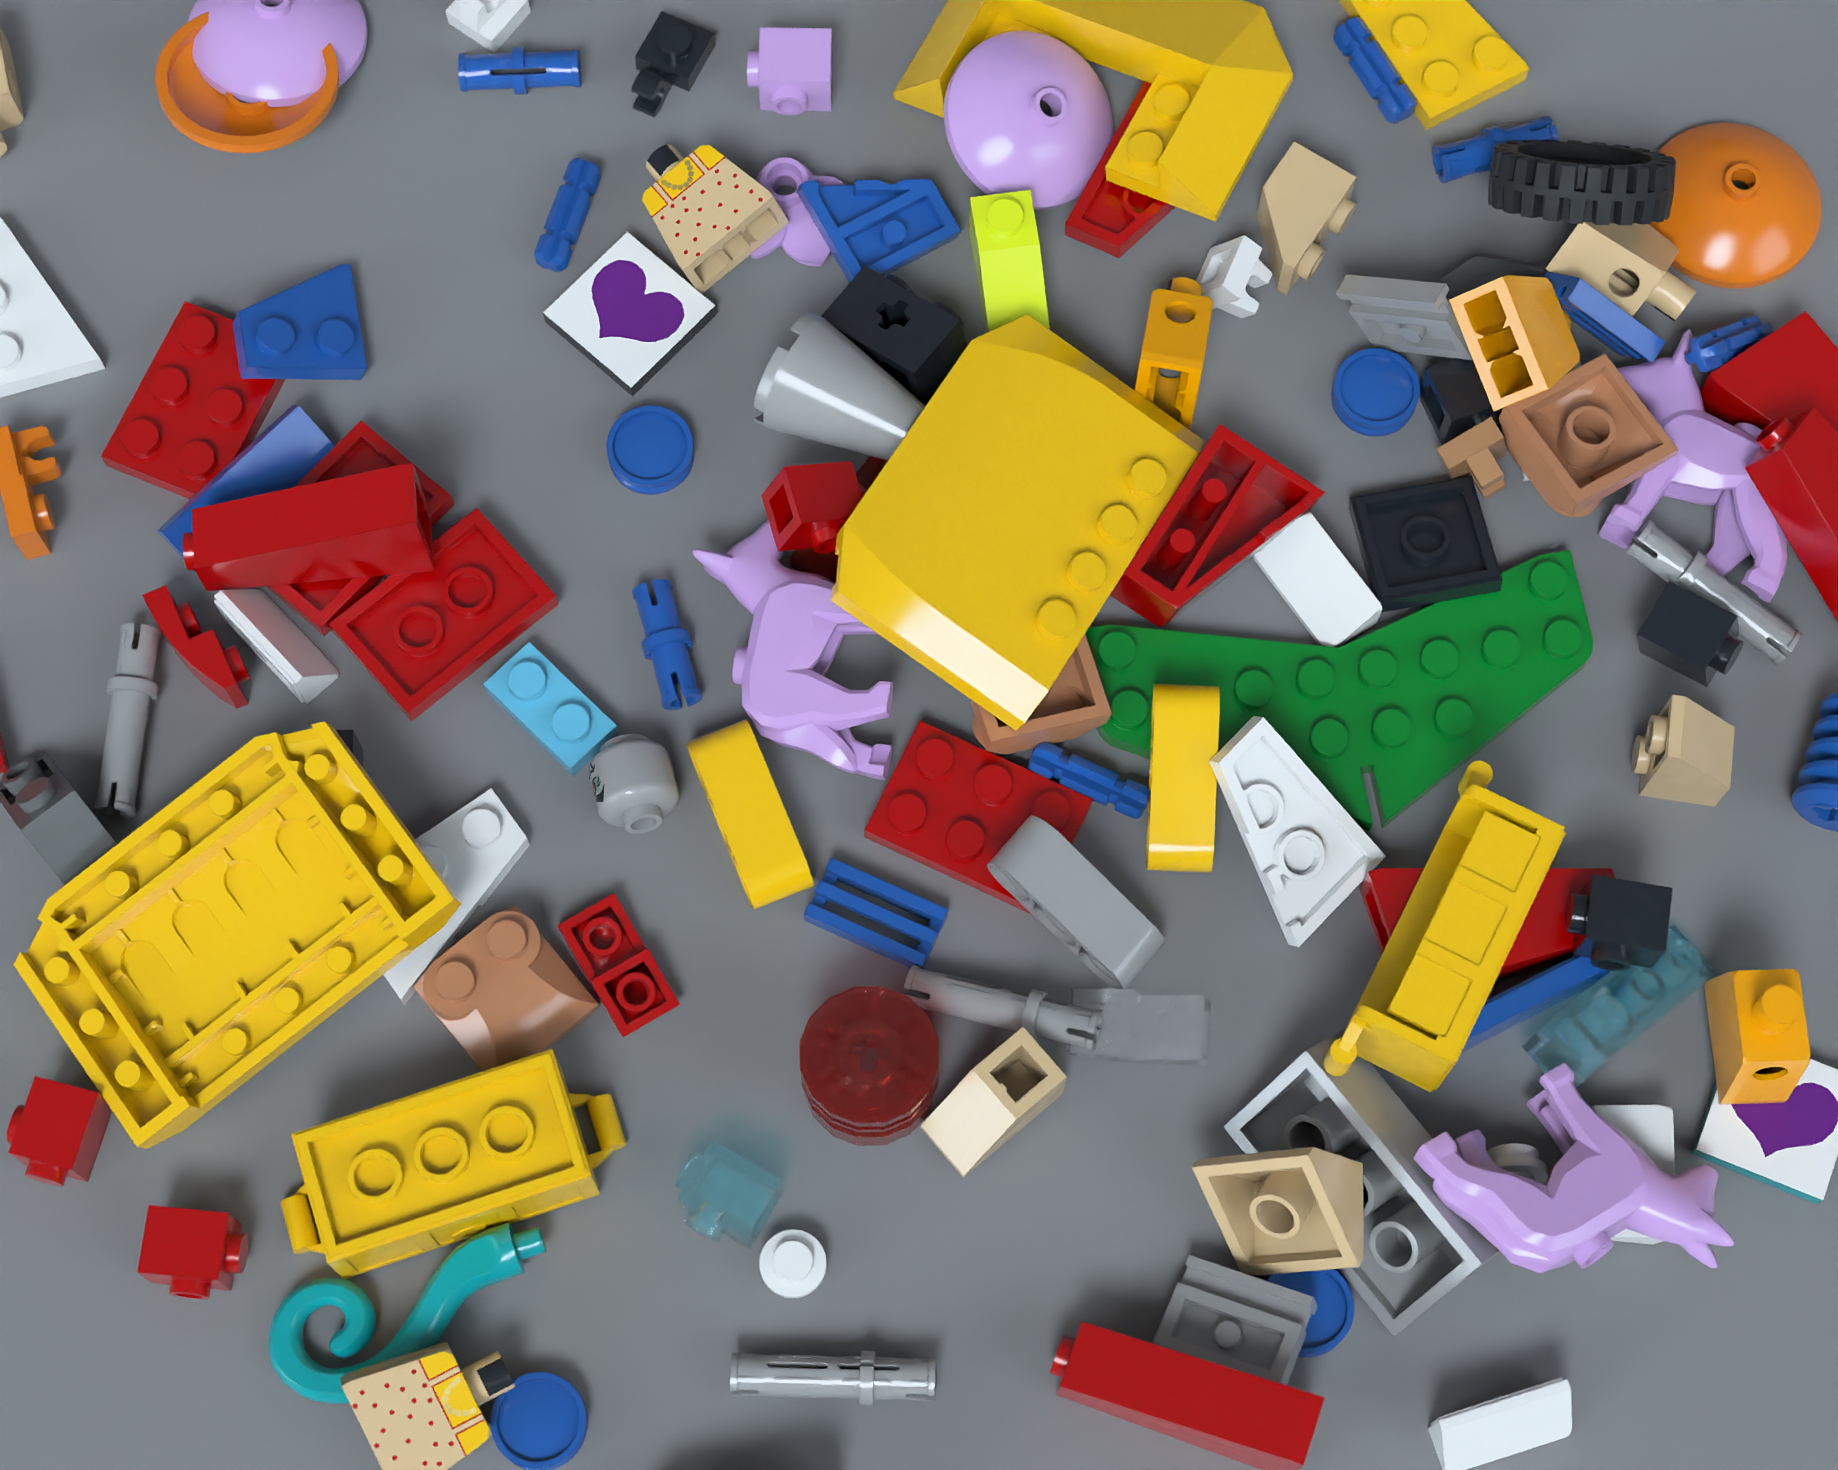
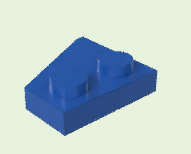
(879, 222)
(303, 332)

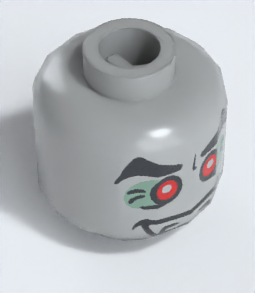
(633, 783)

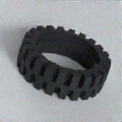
(1581, 182)

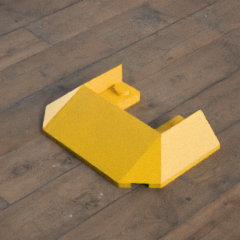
(1210, 72)

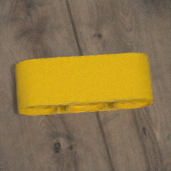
(1182, 778)
(750, 814)

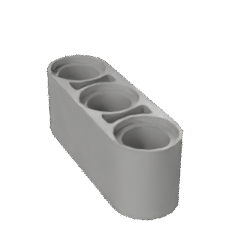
(1076, 903)

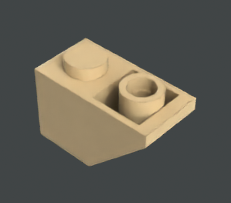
(1299, 210)
(1684, 754)
(994, 1102)

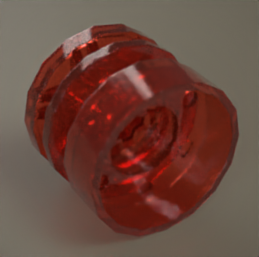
(876, 1104)

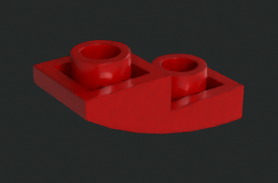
(202, 653)
(618, 965)

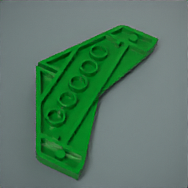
(1388, 705)

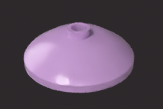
(277, 49)
(1004, 135)

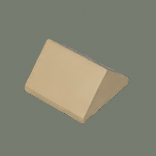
(1287, 1209)

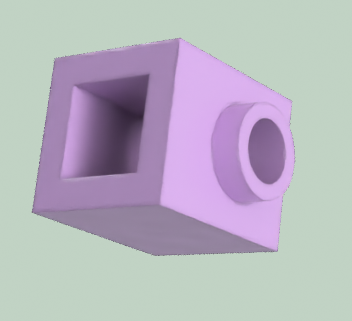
(792, 70)

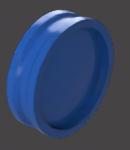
(1375, 392)
(650, 450)
(1333, 1312)
(539, 1422)

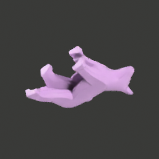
(1703, 472)
(790, 651)
(1591, 1195)

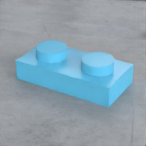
(550, 708)

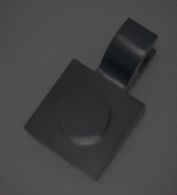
(669, 57)

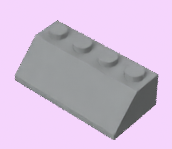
(1411, 1240)

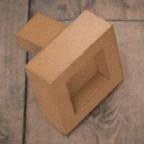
(1476, 455)

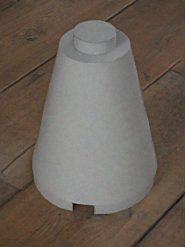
(834, 393)

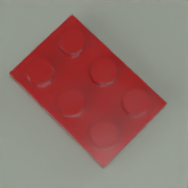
(190, 408)
(355, 453)
(439, 626)
(962, 804)

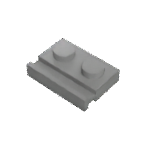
(1405, 315)
(1236, 1320)

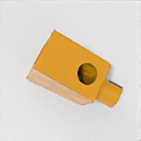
(1516, 337)
(1175, 341)
(1754, 1026)

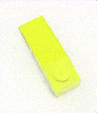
(1007, 258)

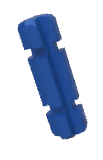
(1375, 70)
(567, 215)
(1725, 343)
(1090, 779)

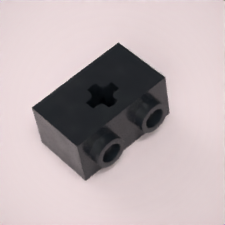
(899, 330)

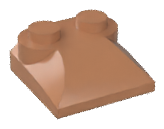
(1584, 438)
(1067, 711)
(504, 991)

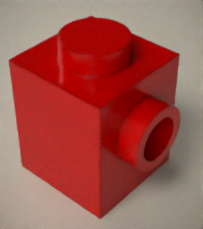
(811, 504)
(58, 1131)
(192, 1250)

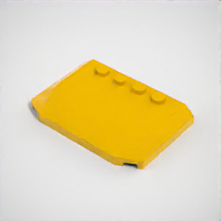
(1009, 515)
(231, 928)

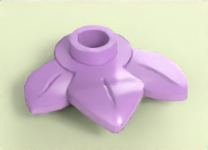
(800, 236)

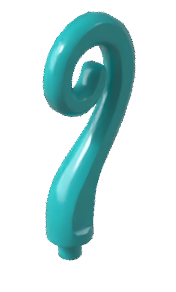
(468, 1268)

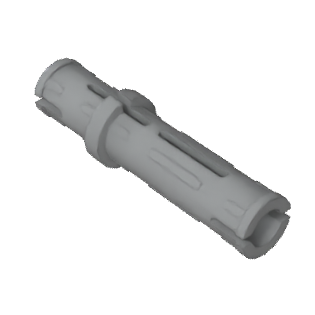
(1692, 573)
(131, 696)
(1005, 1007)
(835, 1377)

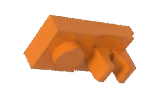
(26, 512)

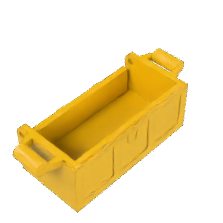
(1450, 937)
(446, 1165)

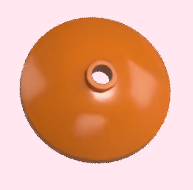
(224, 121)
(1732, 233)

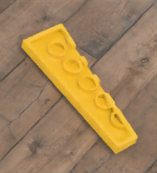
(1441, 53)

